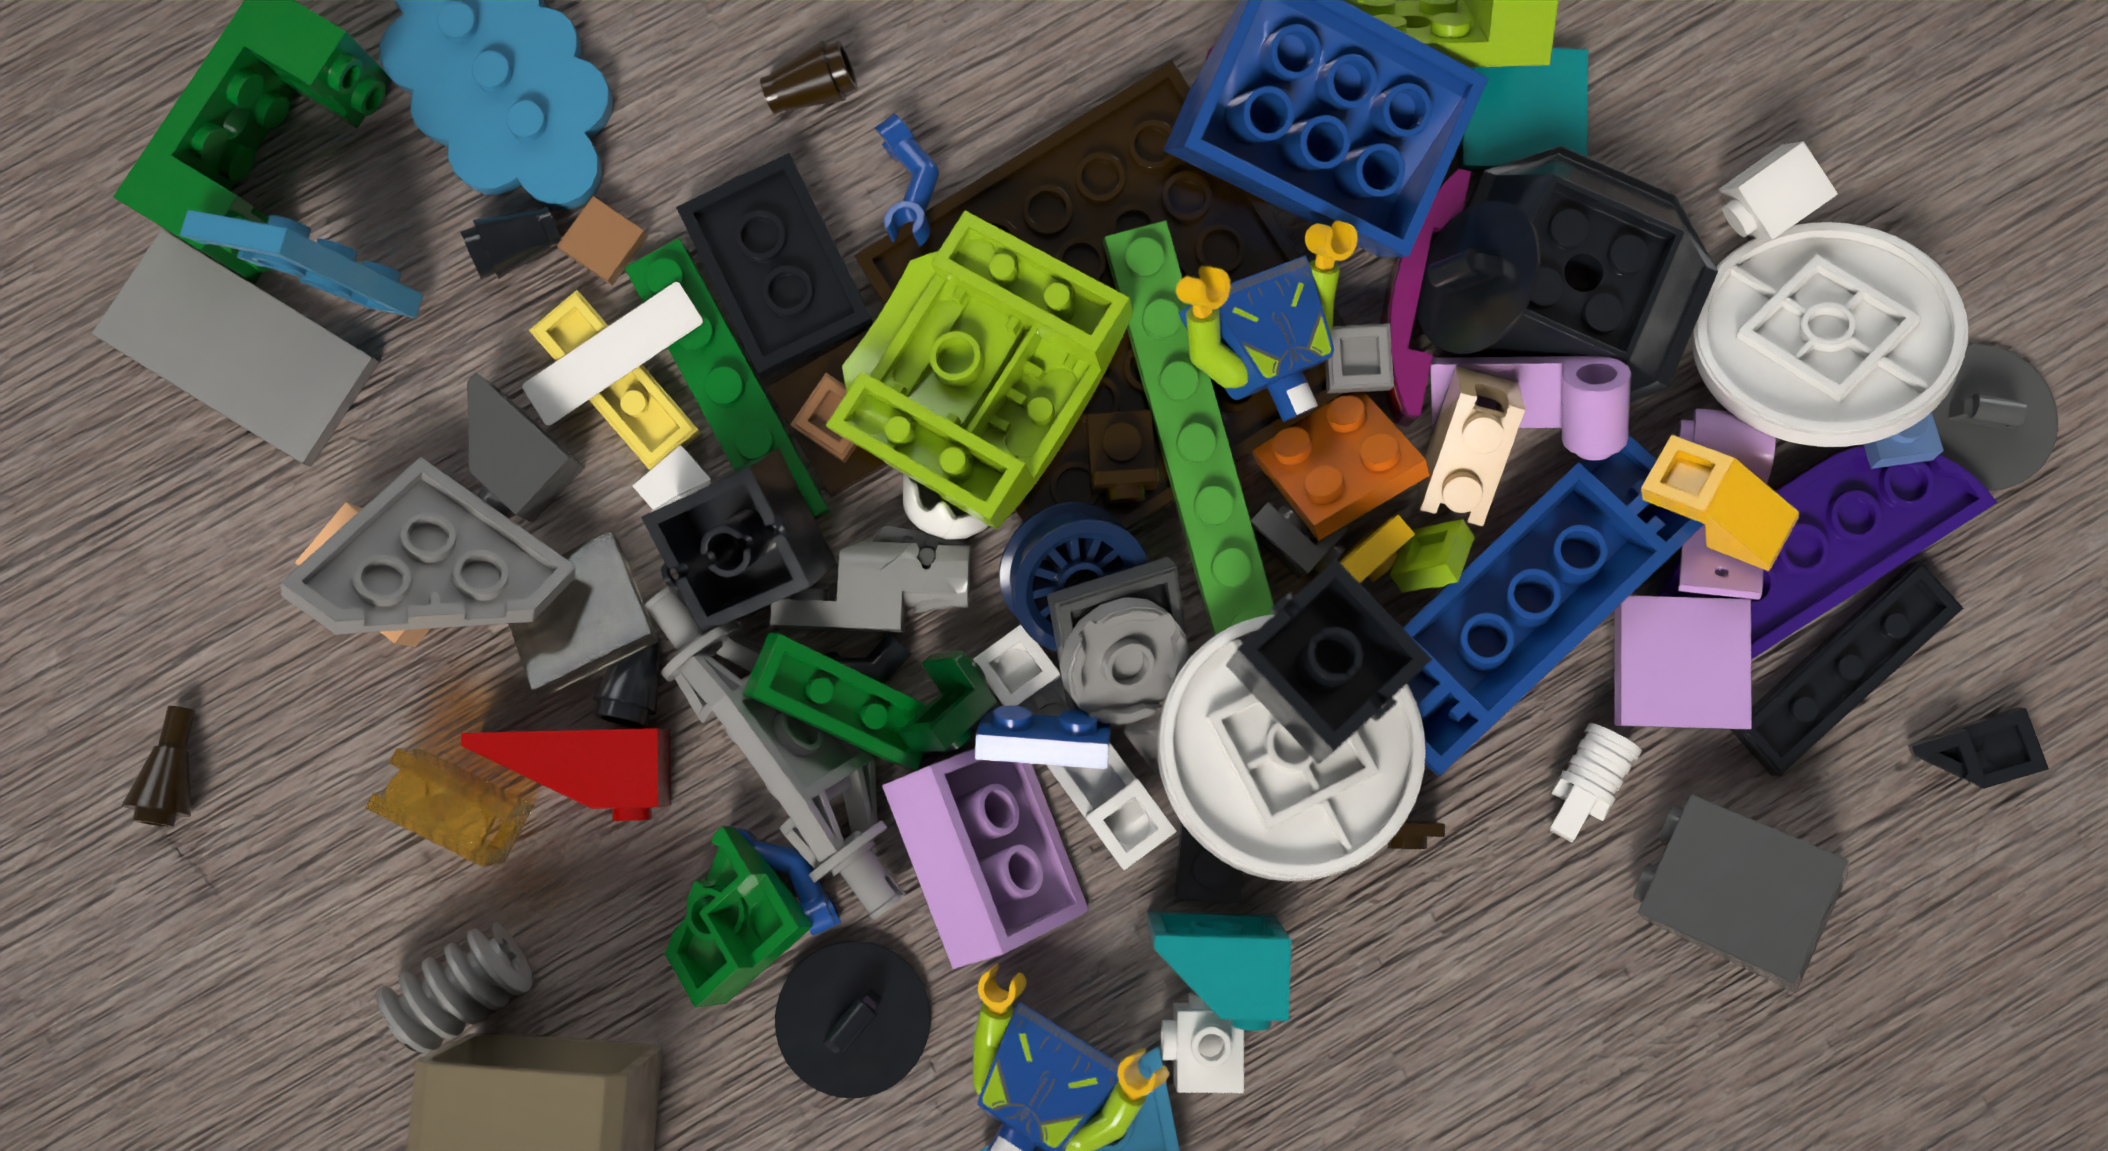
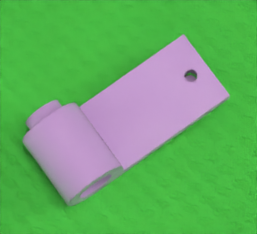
(1566, 392)

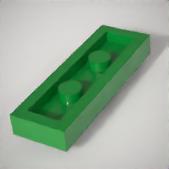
(834, 699)

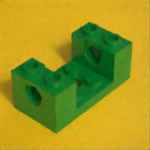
(234, 104)

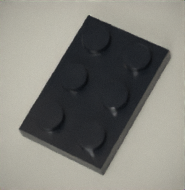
(774, 265)

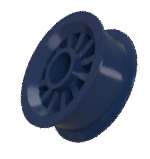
(1027, 579)

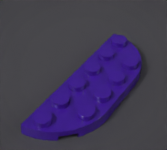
(1850, 533)

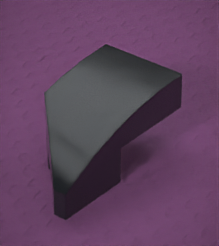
(1986, 749)

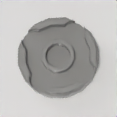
(1123, 660)

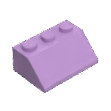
(985, 854)

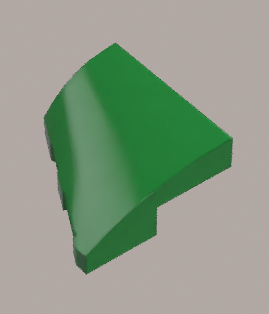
(733, 923)

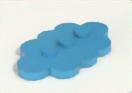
(503, 94)

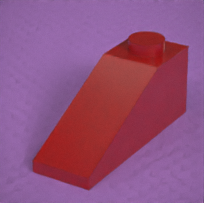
(594, 767)

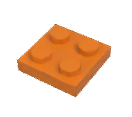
(1340, 463)

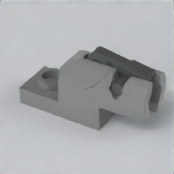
(880, 581)

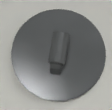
(1997, 418)

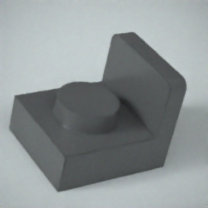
(1285, 538)

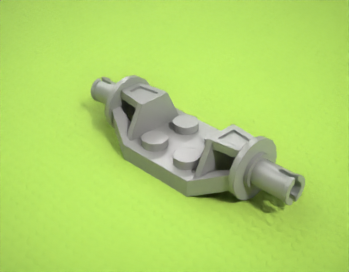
(794, 759)

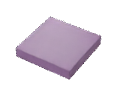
(1683, 662)

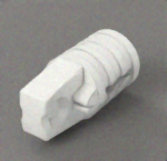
(1592, 779)

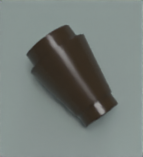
(810, 79)

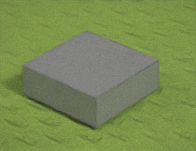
(1360, 359)

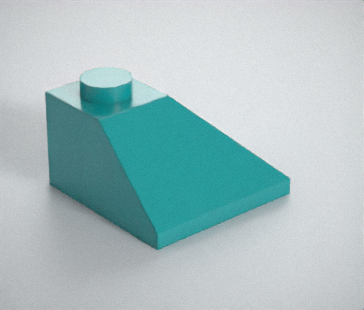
(1230, 962)

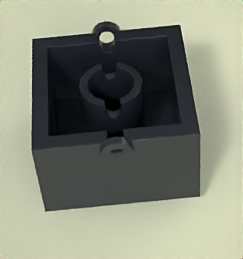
(739, 541)
(1328, 661)

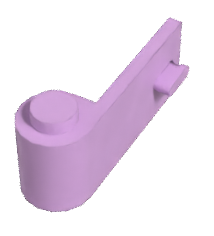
(1704, 568)

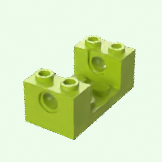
(1475, 30)

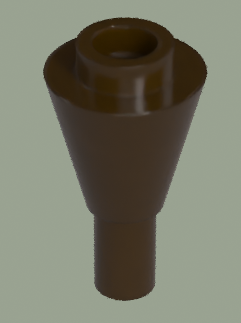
(164, 781)

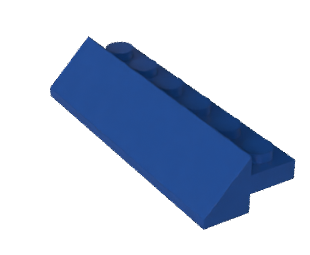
(1537, 597)

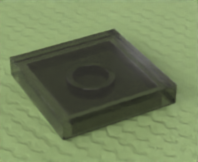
(588, 623)

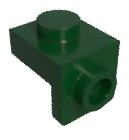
(949, 717)

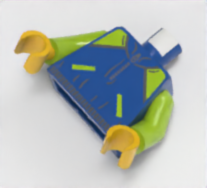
(1270, 323)
(1048, 1082)

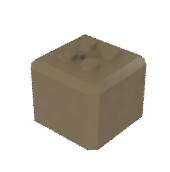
(535, 1095)

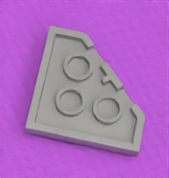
(425, 561)

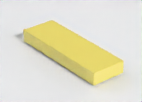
(632, 405)

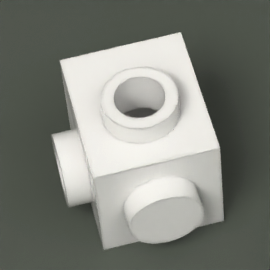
(1203, 1049)

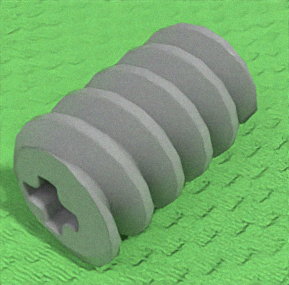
(455, 993)

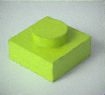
(1433, 556)

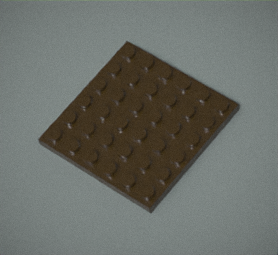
(1098, 181)

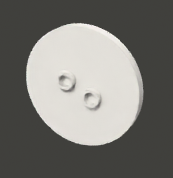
(1830, 335)
(1257, 791)

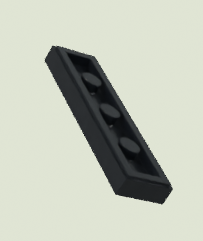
(1847, 667)

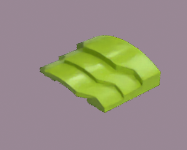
(980, 367)

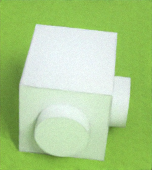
(1776, 192)

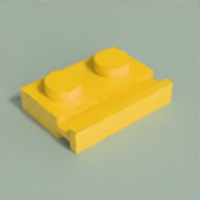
(1376, 549)

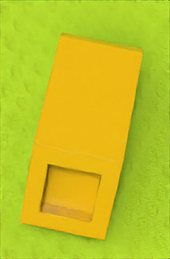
(1713, 488)

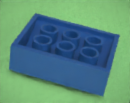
(1329, 117)

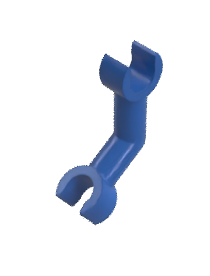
(904, 148)
(812, 897)

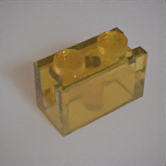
(451, 807)

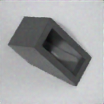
(513, 454)

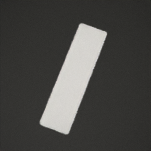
(612, 353)

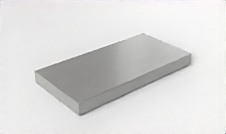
(235, 348)

